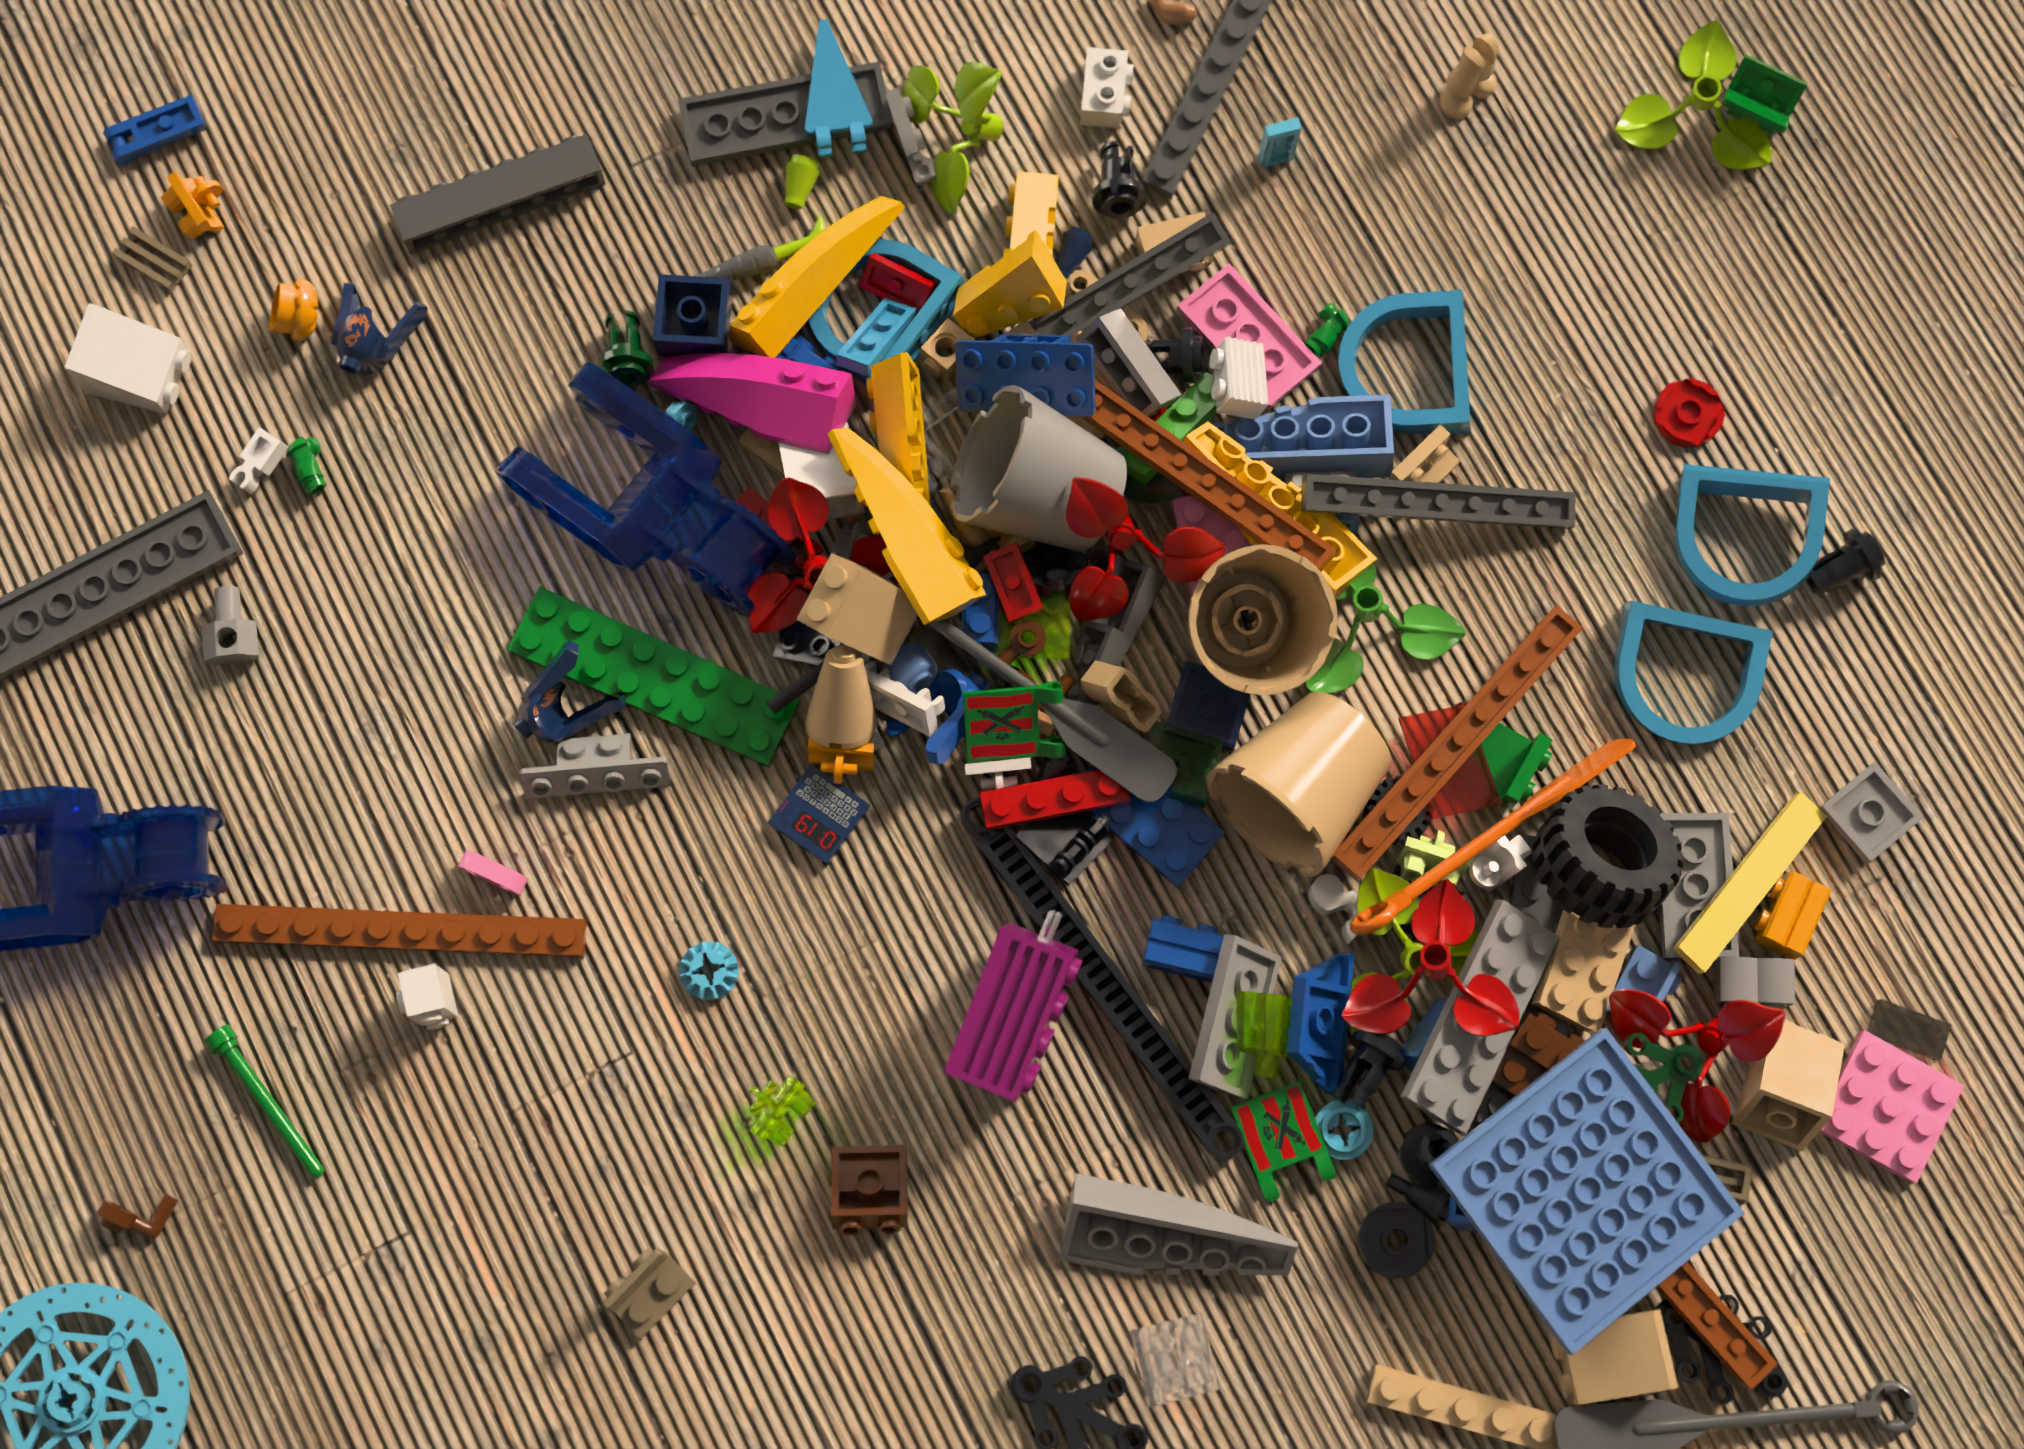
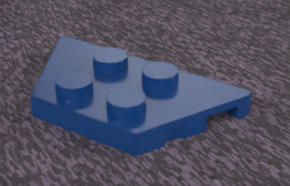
(1316, 1021)

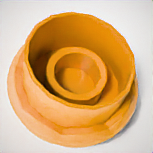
(294, 310)

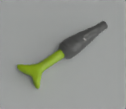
(760, 258)

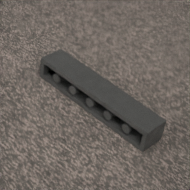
(497, 193)

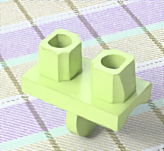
(1424, 854)

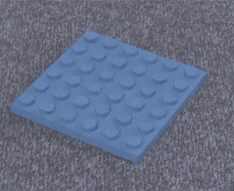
(1586, 1190)

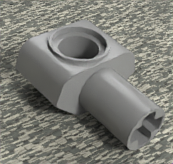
(229, 623)

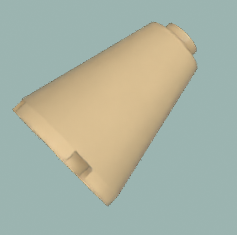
(842, 701)

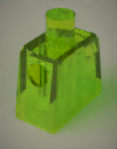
(1263, 1029)

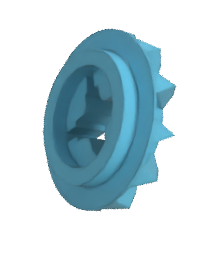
(724, 978)
(1357, 1141)

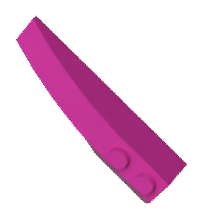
(768, 394)

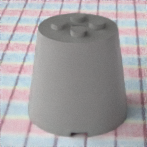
(1021, 468)

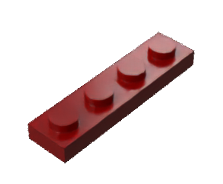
(1050, 799)

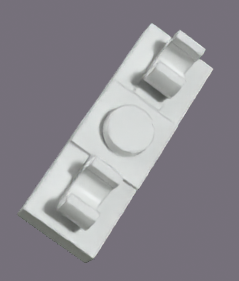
(900, 703)

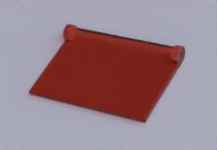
(1470, 785)

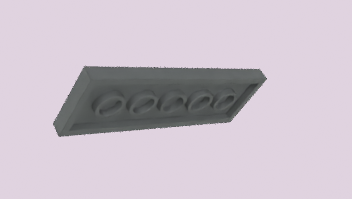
(768, 116)

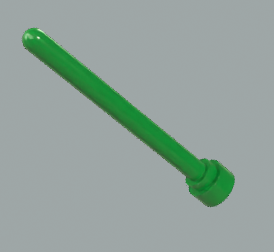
(224, 1044)

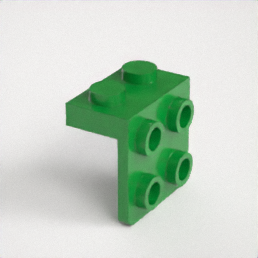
(1763, 95)
(1514, 762)

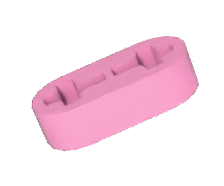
(492, 872)

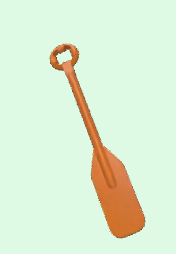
(1382, 913)

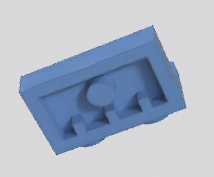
(1649, 974)

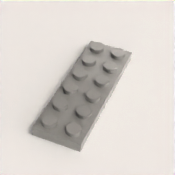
(1460, 1066)

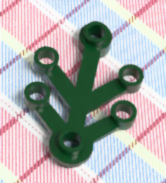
(1670, 1070)

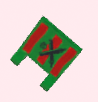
(1006, 723)
(1280, 1133)

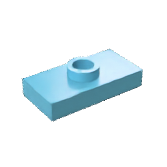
(1279, 142)

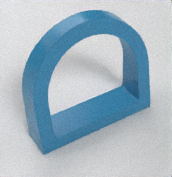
(1414, 305)
(925, 323)
(1758, 485)
(1756, 652)

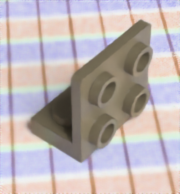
(648, 1291)

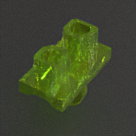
(788, 1096)

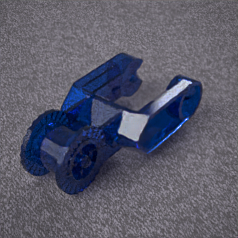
(666, 507)
(101, 859)

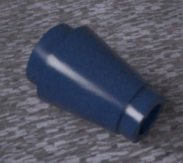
(1073, 250)

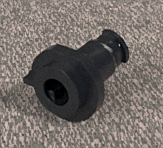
(1119, 192)
(1186, 354)
(1855, 559)
(1377, 1056)
(1415, 1154)

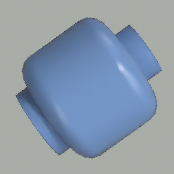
(913, 667)

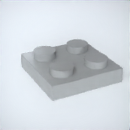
(1870, 812)

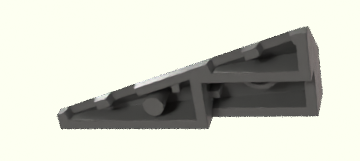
(1111, 637)

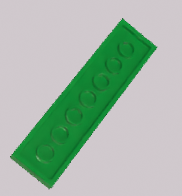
(655, 677)

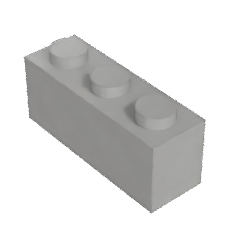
(1129, 363)

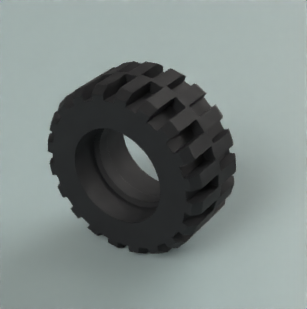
(1589, 883)

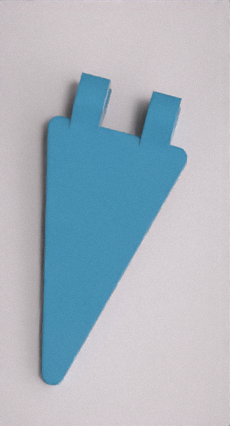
(834, 97)

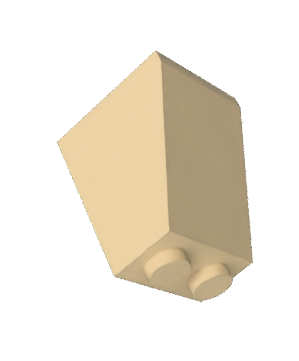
(859, 609)
(1791, 1088)
(1619, 1362)

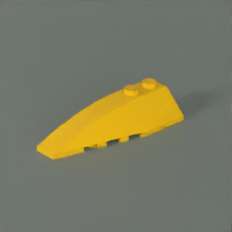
(809, 278)
(900, 418)
(918, 544)
(1351, 555)

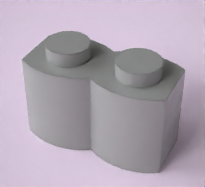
(1756, 980)

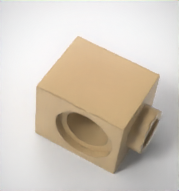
(944, 337)

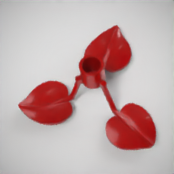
(1098, 509)
(793, 512)
(1439, 921)
(1743, 1024)

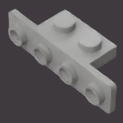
(595, 767)

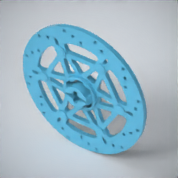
(92, 1402)

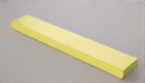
(1749, 883)

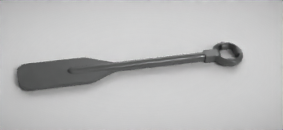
(1085, 729)
(1671, 1426)

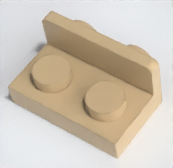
(1428, 461)

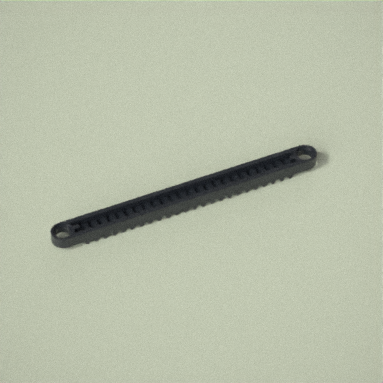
(1107, 986)

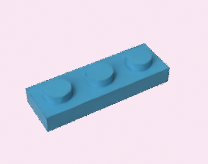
(875, 336)

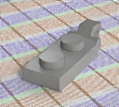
(912, 140)

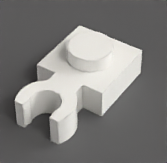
(260, 457)

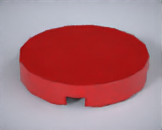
(1688, 413)

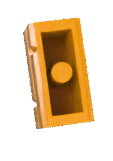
(1791, 915)

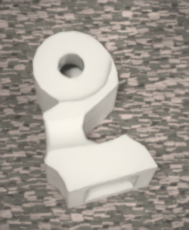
(1329, 897)

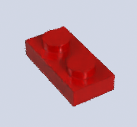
(895, 282)
(1013, 582)

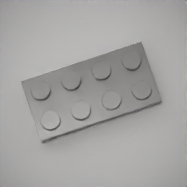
(1706, 867)
(1217, 1058)

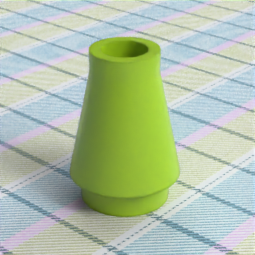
(800, 179)

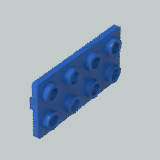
(1040, 364)

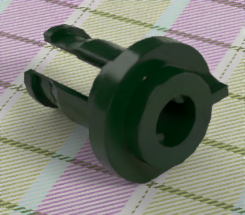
(626, 360)

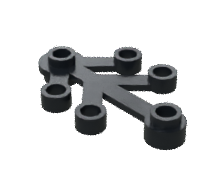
(1711, 1362)
(1072, 1405)

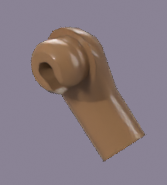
(1174, 12)

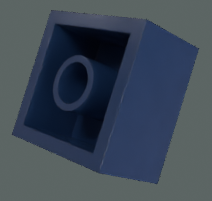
(692, 315)

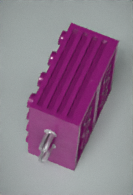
(1014, 1010)

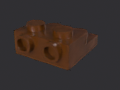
(1532, 1053)
(869, 1188)

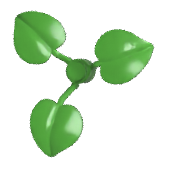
(1426, 635)

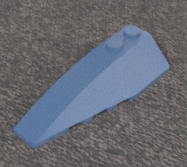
(1321, 436)

